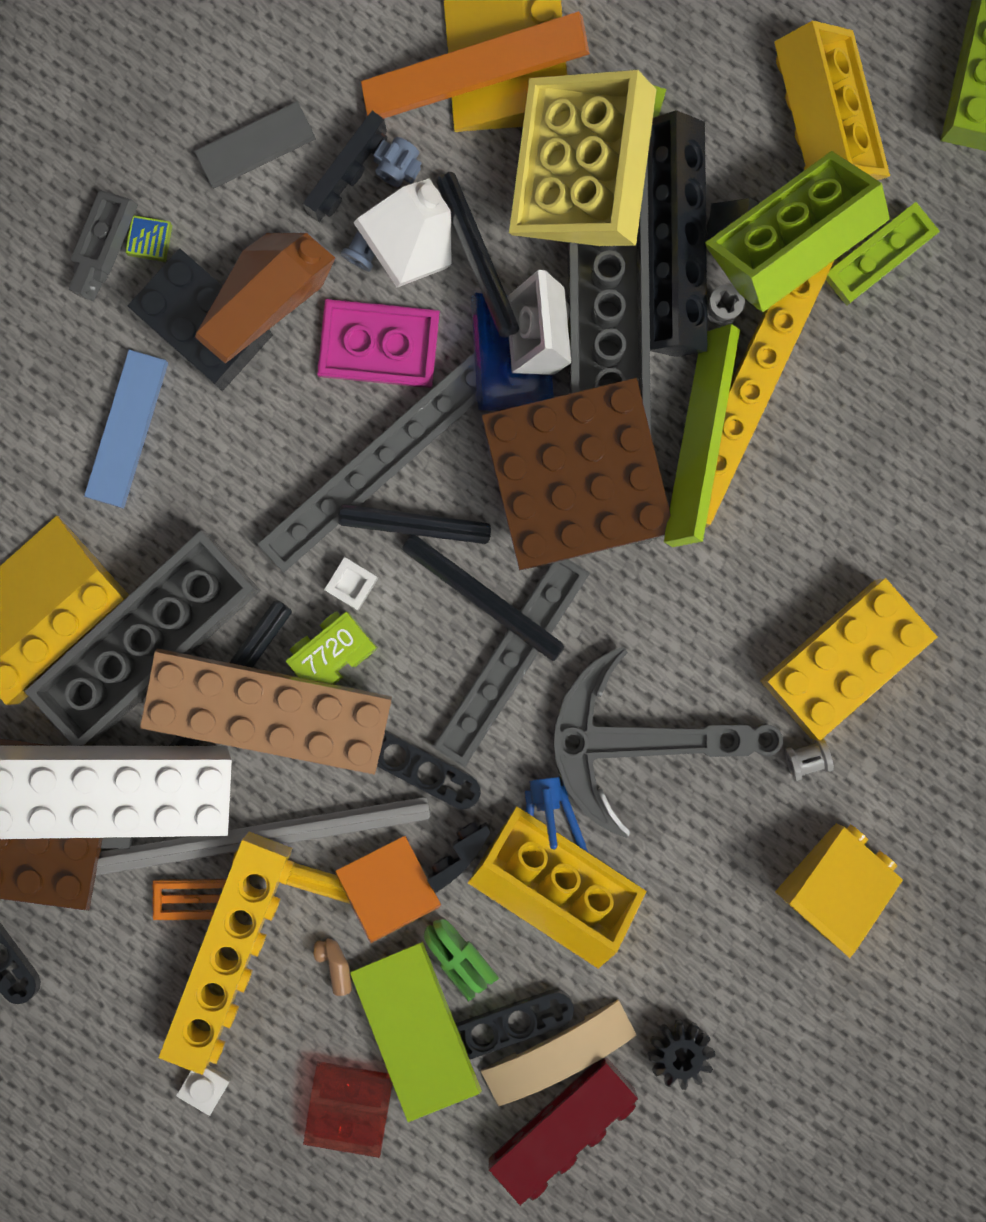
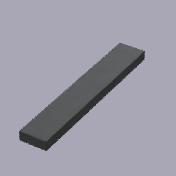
(508, 664)

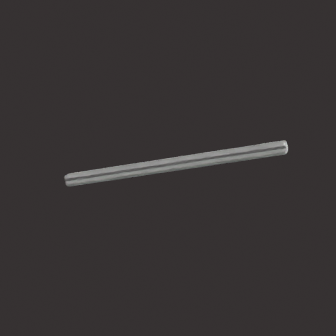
(281, 832)

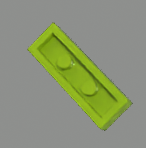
(881, 253)

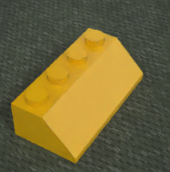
(830, 97)
(558, 889)

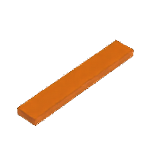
(477, 66)

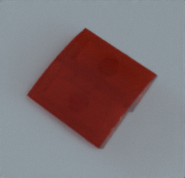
(348, 1109)

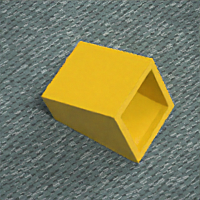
(841, 887)

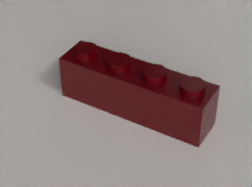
(563, 1130)

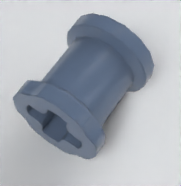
(359, 253)

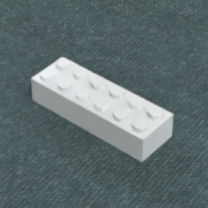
(114, 791)

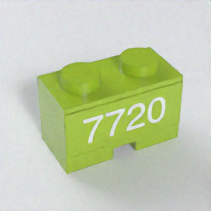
(337, 645)

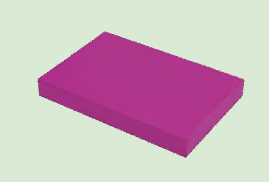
(378, 343)

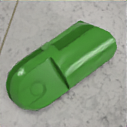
(459, 959)

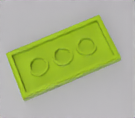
(415, 1032)

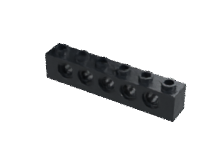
(677, 235)

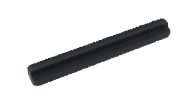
(414, 524)

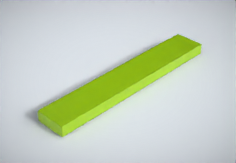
(702, 438)

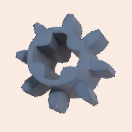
(397, 161)

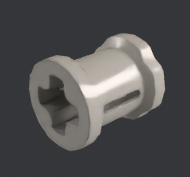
(728, 295)
(822, 760)

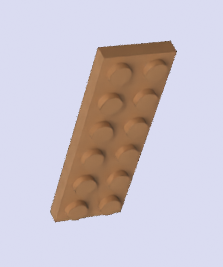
(265, 711)

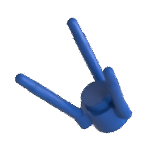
(546, 795)

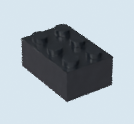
(175, 307)

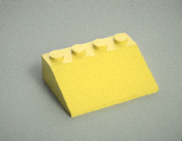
(583, 158)

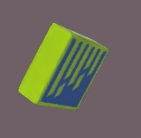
(149, 238)

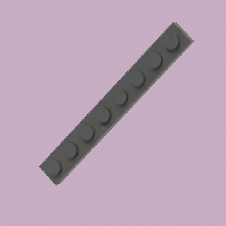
(373, 466)

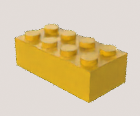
(848, 659)

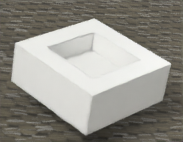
(351, 583)
(204, 1090)

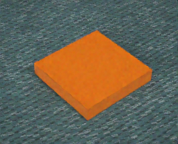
(387, 889)

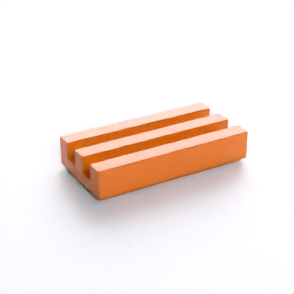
(159, 899)

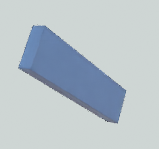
(126, 429)

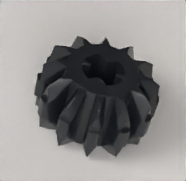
(692, 1043)

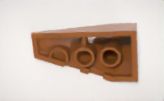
(262, 289)

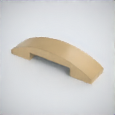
(559, 1055)

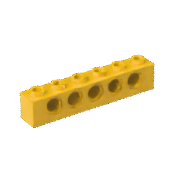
(185, 1042)

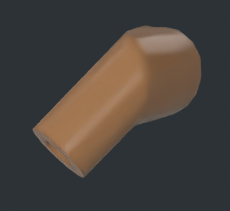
(338, 965)

